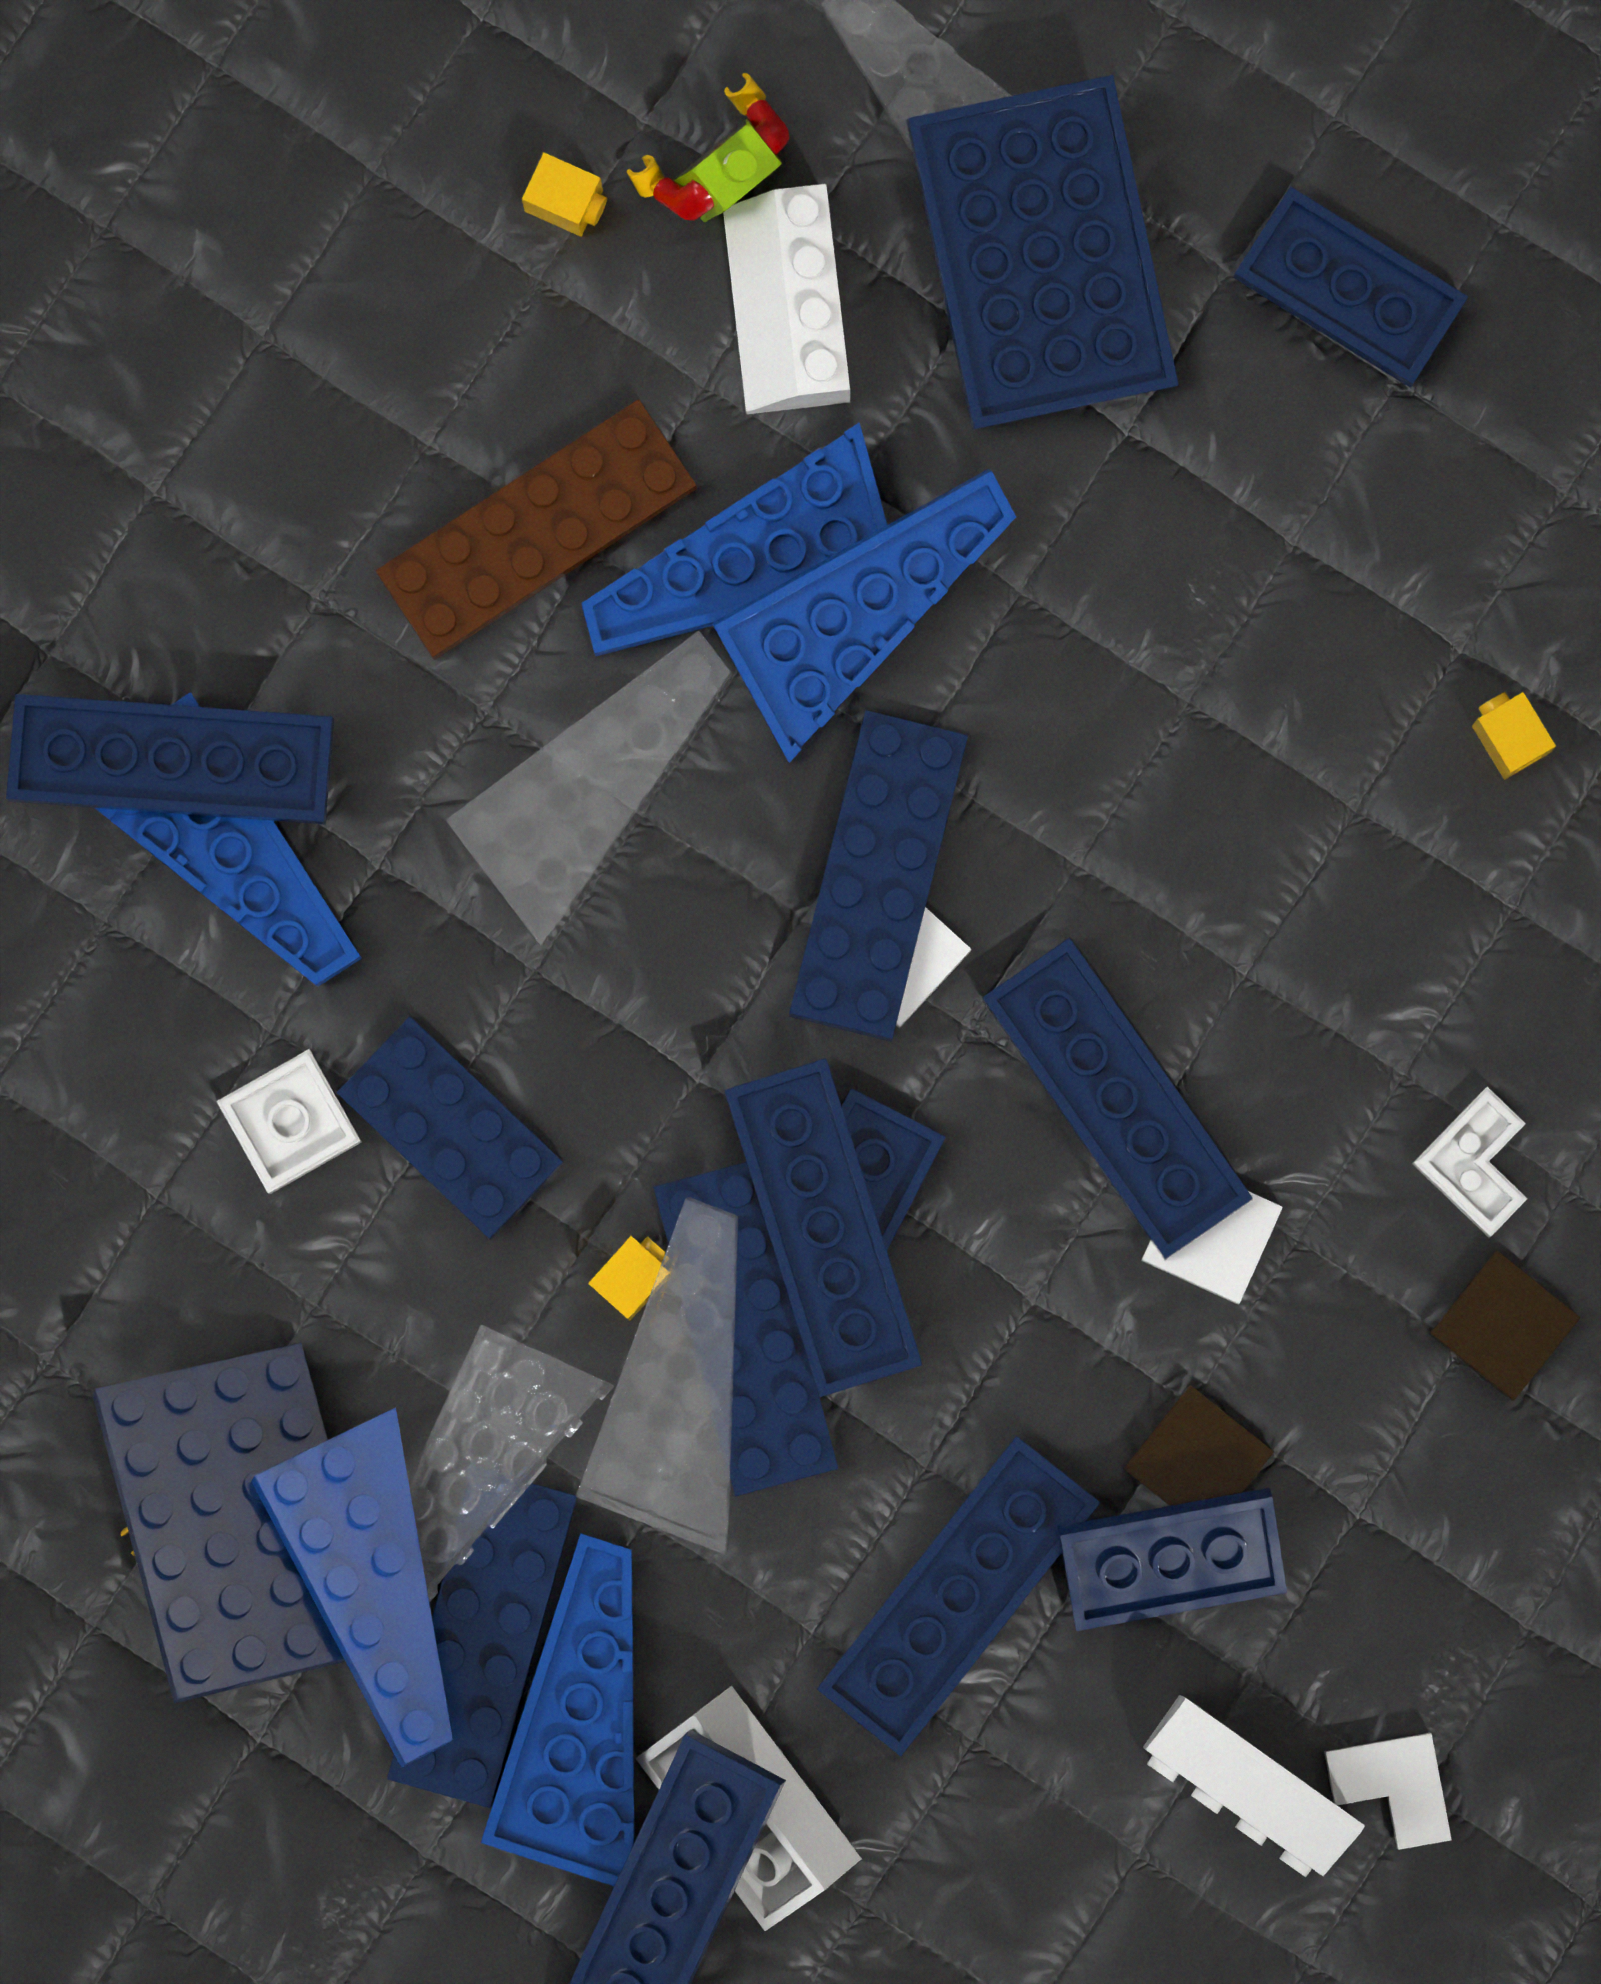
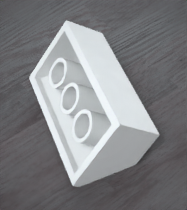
(787, 300)
(1251, 1786)
(800, 1844)

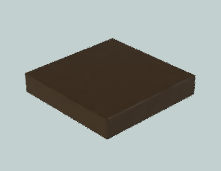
(1504, 1325)
(1197, 1453)

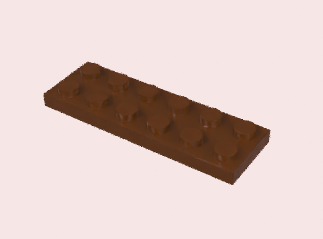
(536, 529)

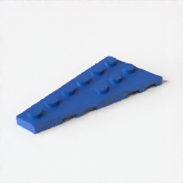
(744, 550)
(839, 620)
(251, 878)
(358, 1550)
(572, 1756)

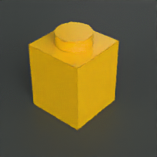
(564, 195)
(1512, 733)
(629, 1275)

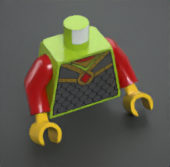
(727, 168)

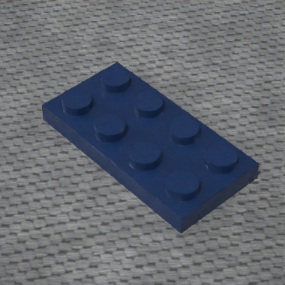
(1350, 287)
(450, 1127)
(1172, 1559)

